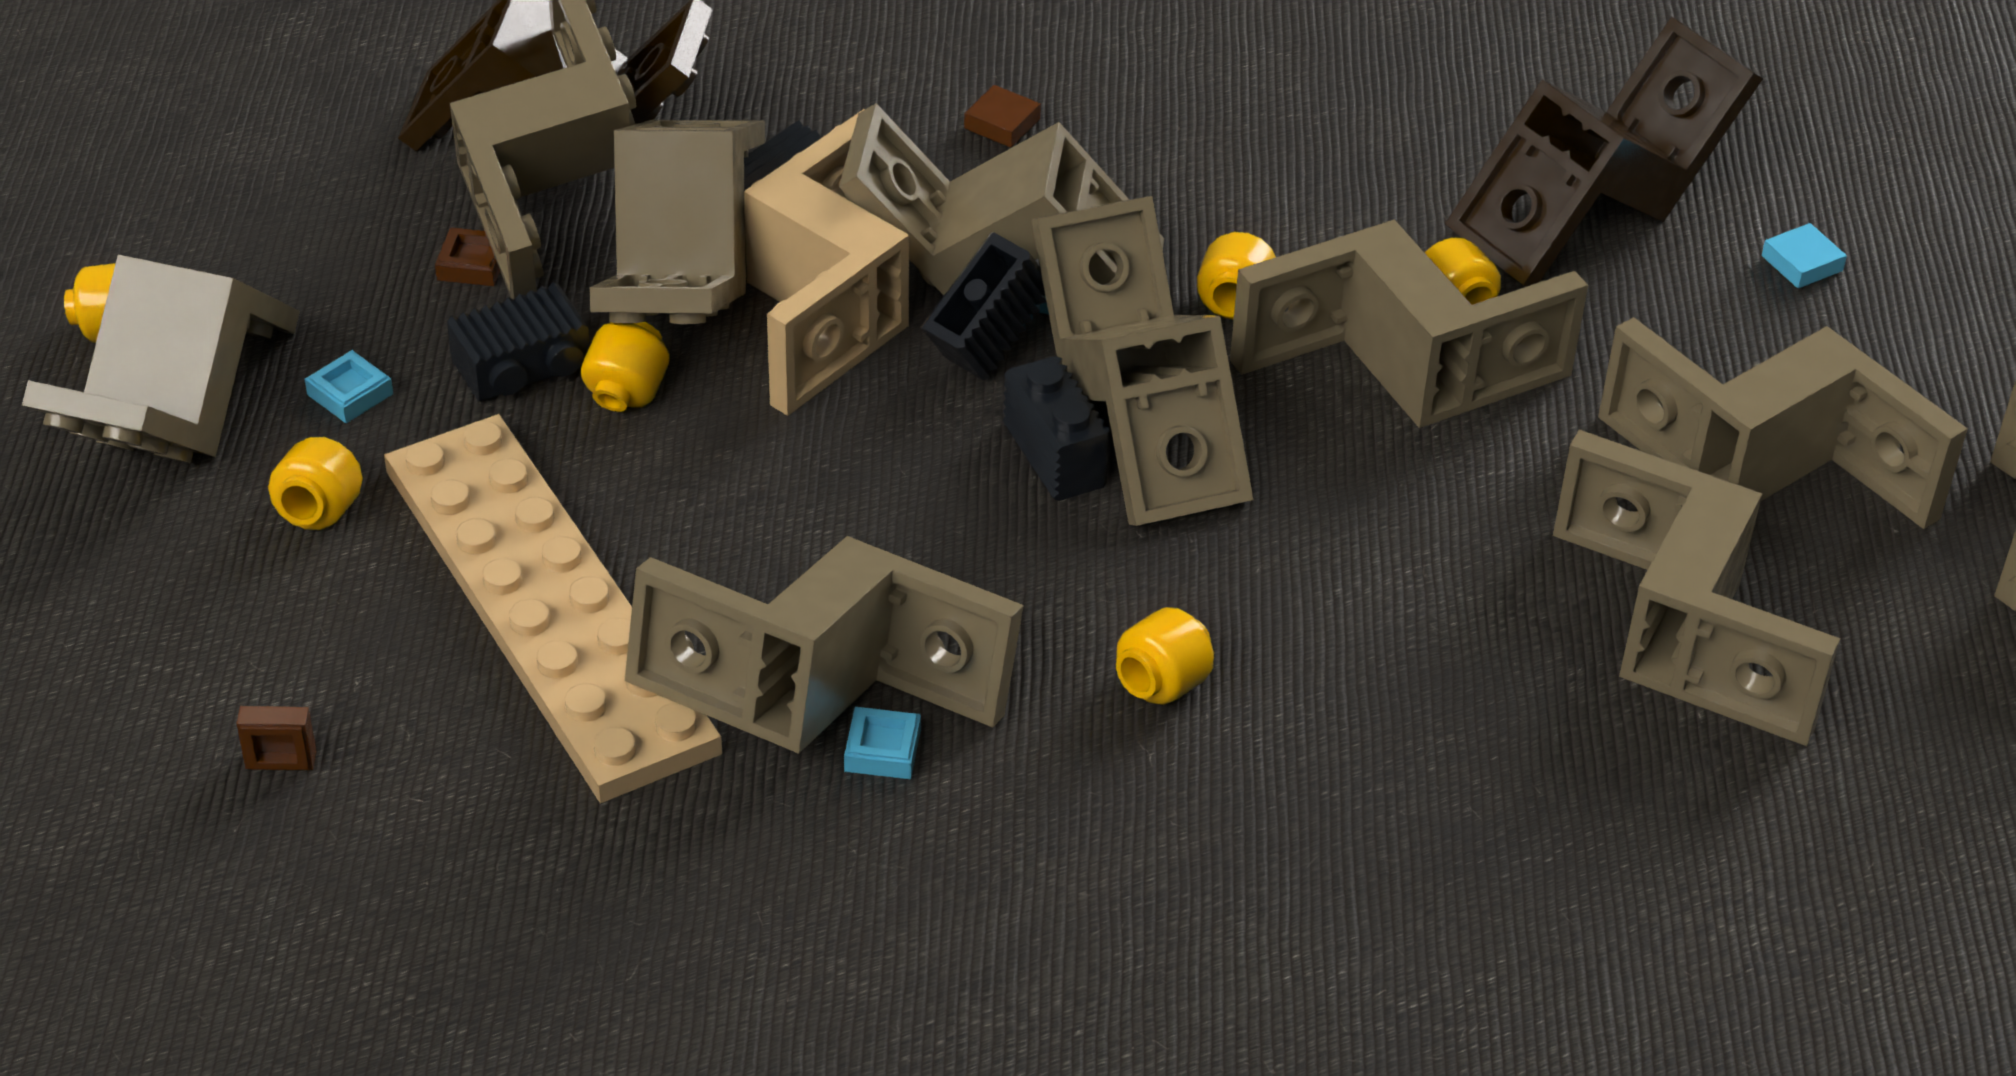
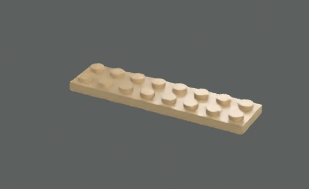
(547, 605)

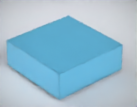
(1804, 255)
(348, 386)
(882, 742)

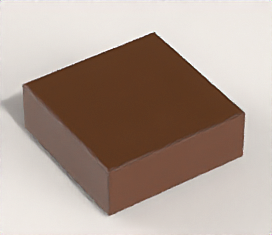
(1002, 115)
(467, 258)
(276, 737)

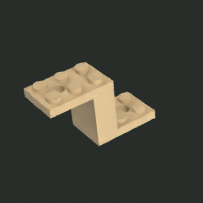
(828, 265)

